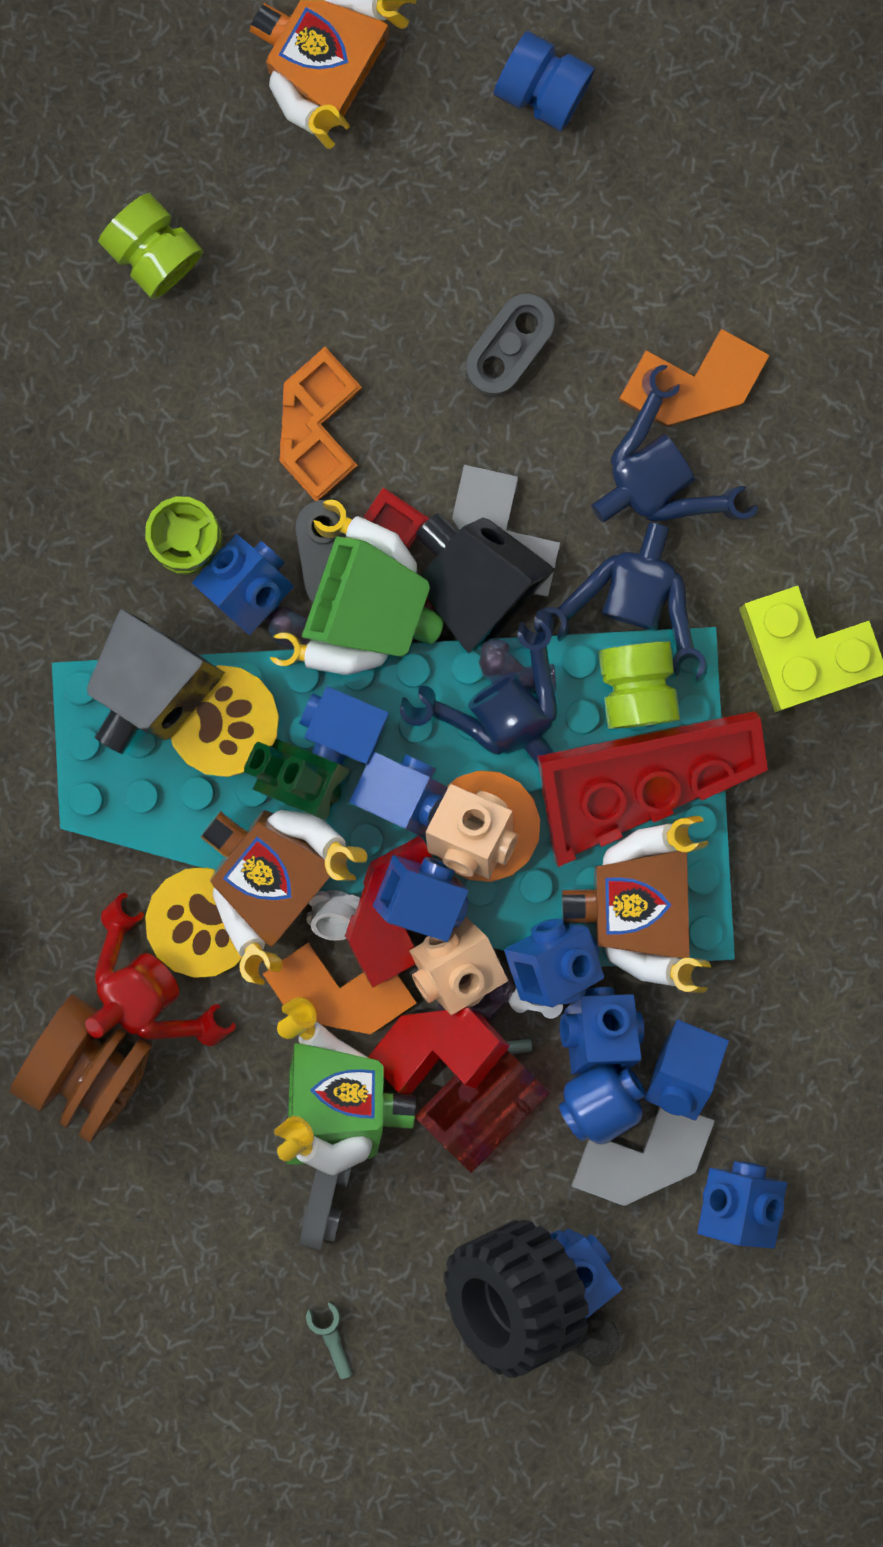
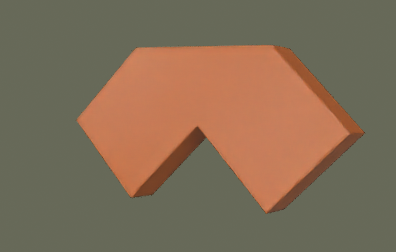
(717, 386)
(308, 402)
(348, 1007)

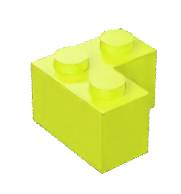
(796, 662)

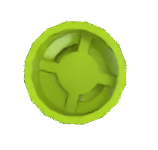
(148, 243)
(183, 535)
(639, 685)

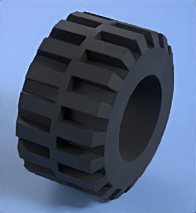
(516, 1298)

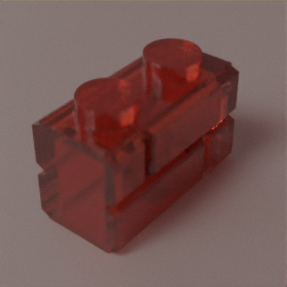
(479, 1119)

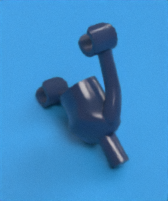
(658, 471)
(637, 595)
(505, 709)

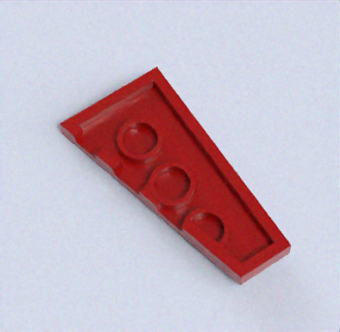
(627, 781)

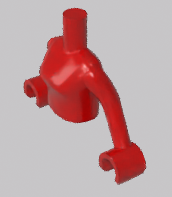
(141, 990)

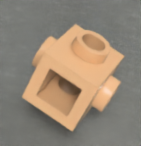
(471, 832)
(457, 970)

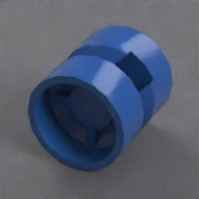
(544, 81)

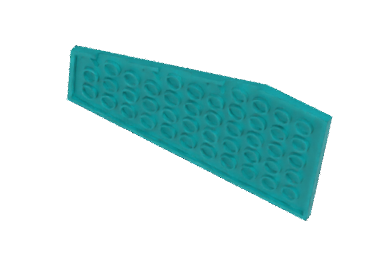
(164, 805)

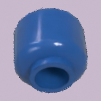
(602, 1103)

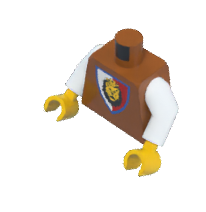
(272, 877)
(643, 905)

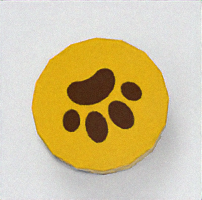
(228, 724)
(187, 926)

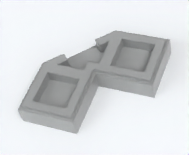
(491, 496)
(628, 1174)

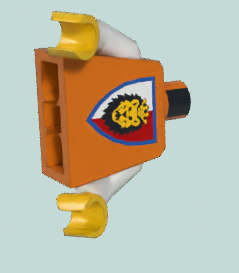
(324, 56)

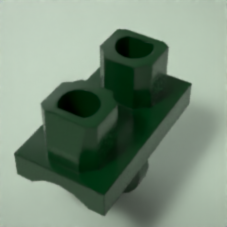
(296, 777)

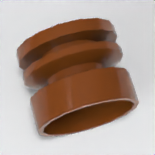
(81, 1070)

